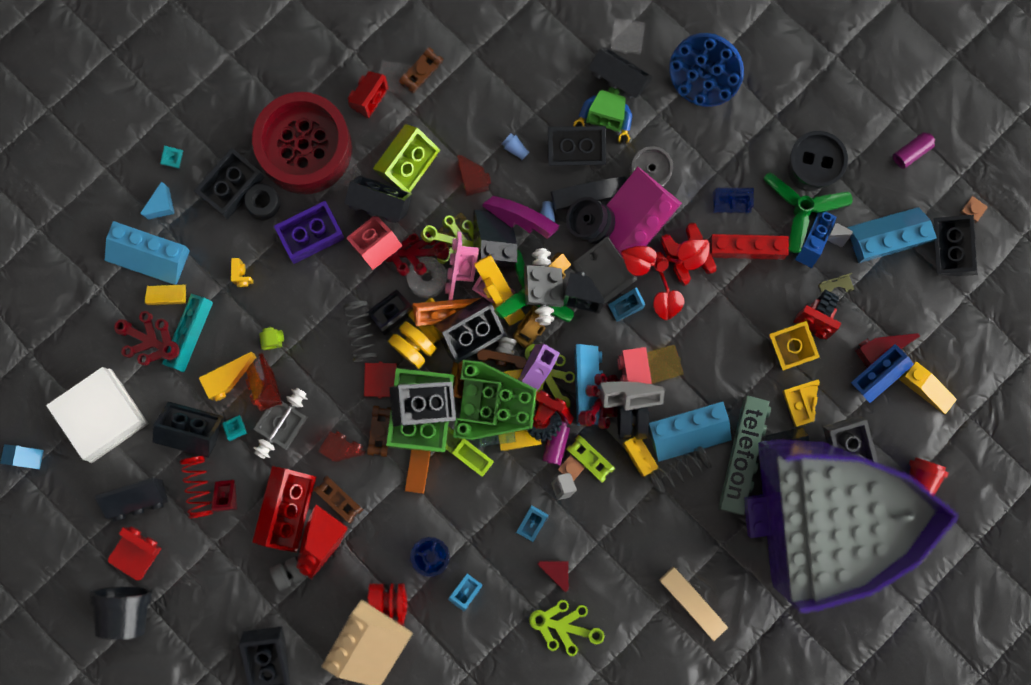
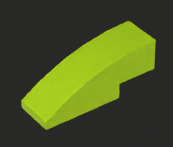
(468, 453)

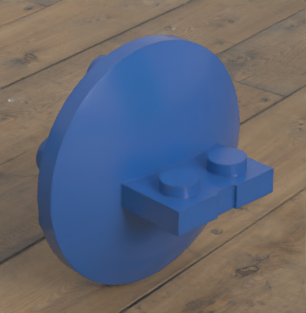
(706, 69)

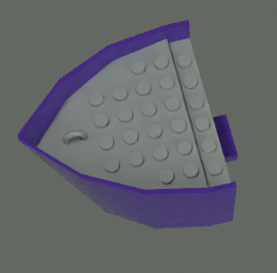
(839, 522)

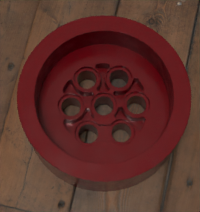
(287, 116)

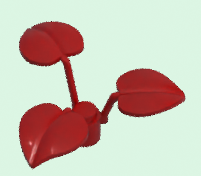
(640, 259)

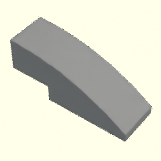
(630, 394)

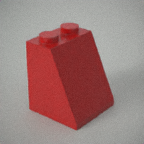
(319, 541)

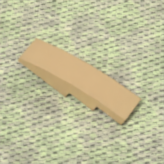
(693, 603)

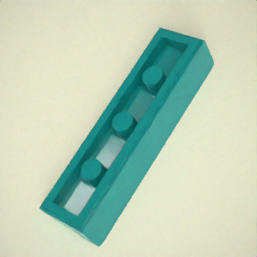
(189, 331)

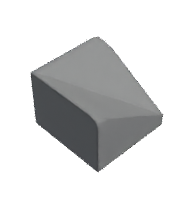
(839, 235)
(563, 486)

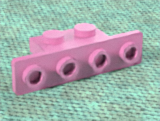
(462, 264)

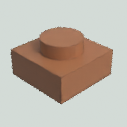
(974, 207)
(571, 466)

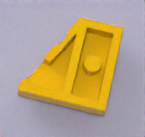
(802, 402)

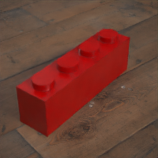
(749, 246)

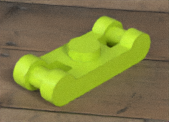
(590, 458)

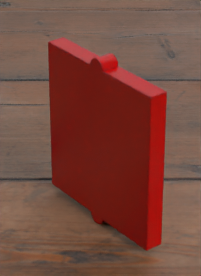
(379, 379)

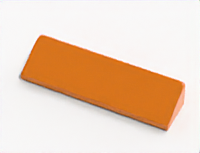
(433, 312)
(417, 471)

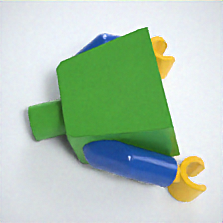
(607, 110)

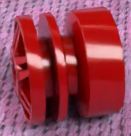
(390, 602)

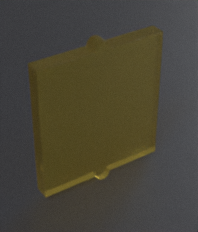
(664, 364)

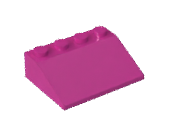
(640, 210)

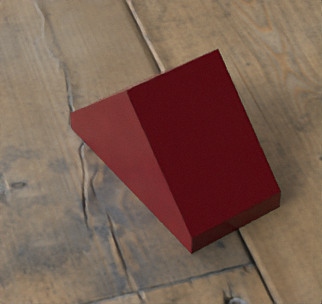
(224, 496)
(557, 571)

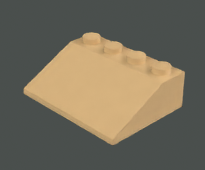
(367, 647)

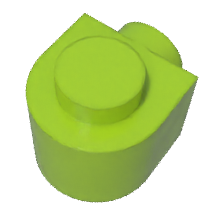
(271, 338)

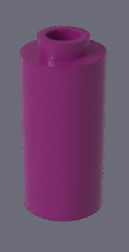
(914, 150)
(555, 448)

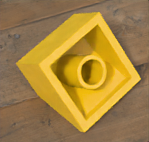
(794, 345)

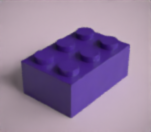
(309, 232)

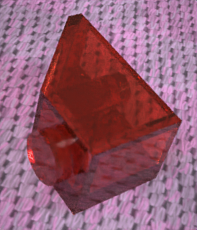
(473, 176)

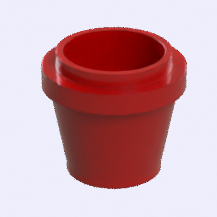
(927, 474)

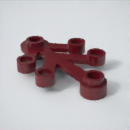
(439, 250)
(149, 340)
(588, 417)

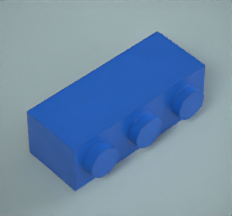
(882, 373)

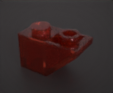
(339, 449)

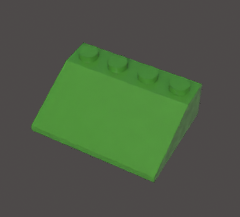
(422, 436)

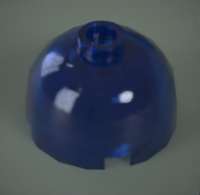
(430, 556)

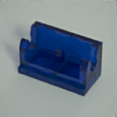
(733, 200)

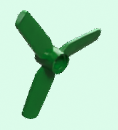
(801, 219)
(517, 301)

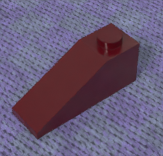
(872, 350)

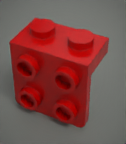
(134, 553)

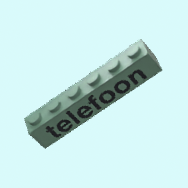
(743, 455)

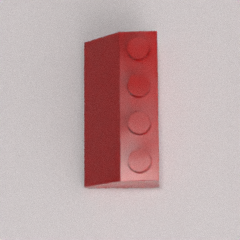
(284, 509)

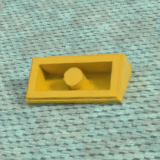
(165, 295)

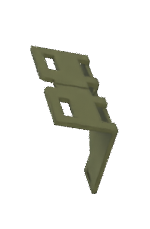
(842, 281)

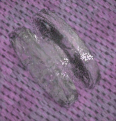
(431, 288)

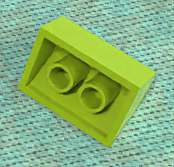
(407, 158)

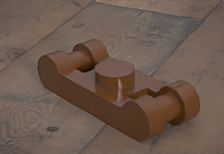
(421, 70)
(501, 359)
(379, 431)
(338, 499)

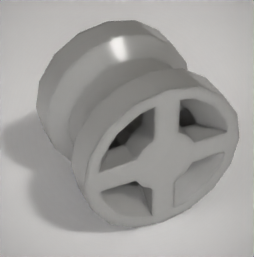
(506, 345)

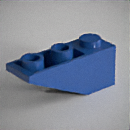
(816, 239)

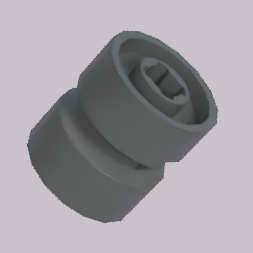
(281, 576)

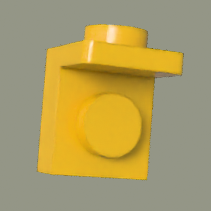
(237, 271)

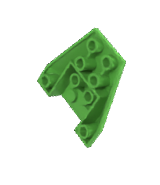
(493, 403)

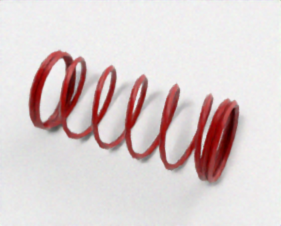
(195, 460)

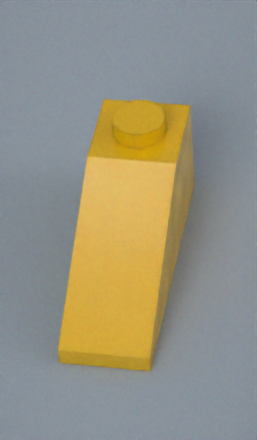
(223, 379)
(928, 387)

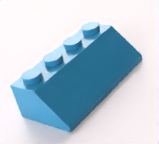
(891, 234)
(145, 253)
(586, 367)
(690, 430)

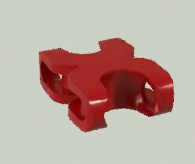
(670, 248)

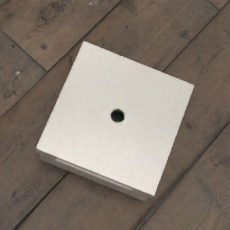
(97, 414)

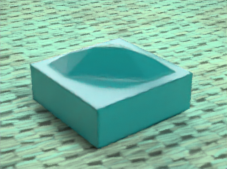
(171, 157)
(234, 428)

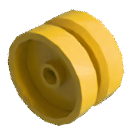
(414, 342)

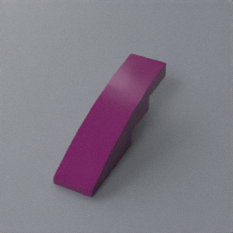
(515, 213)

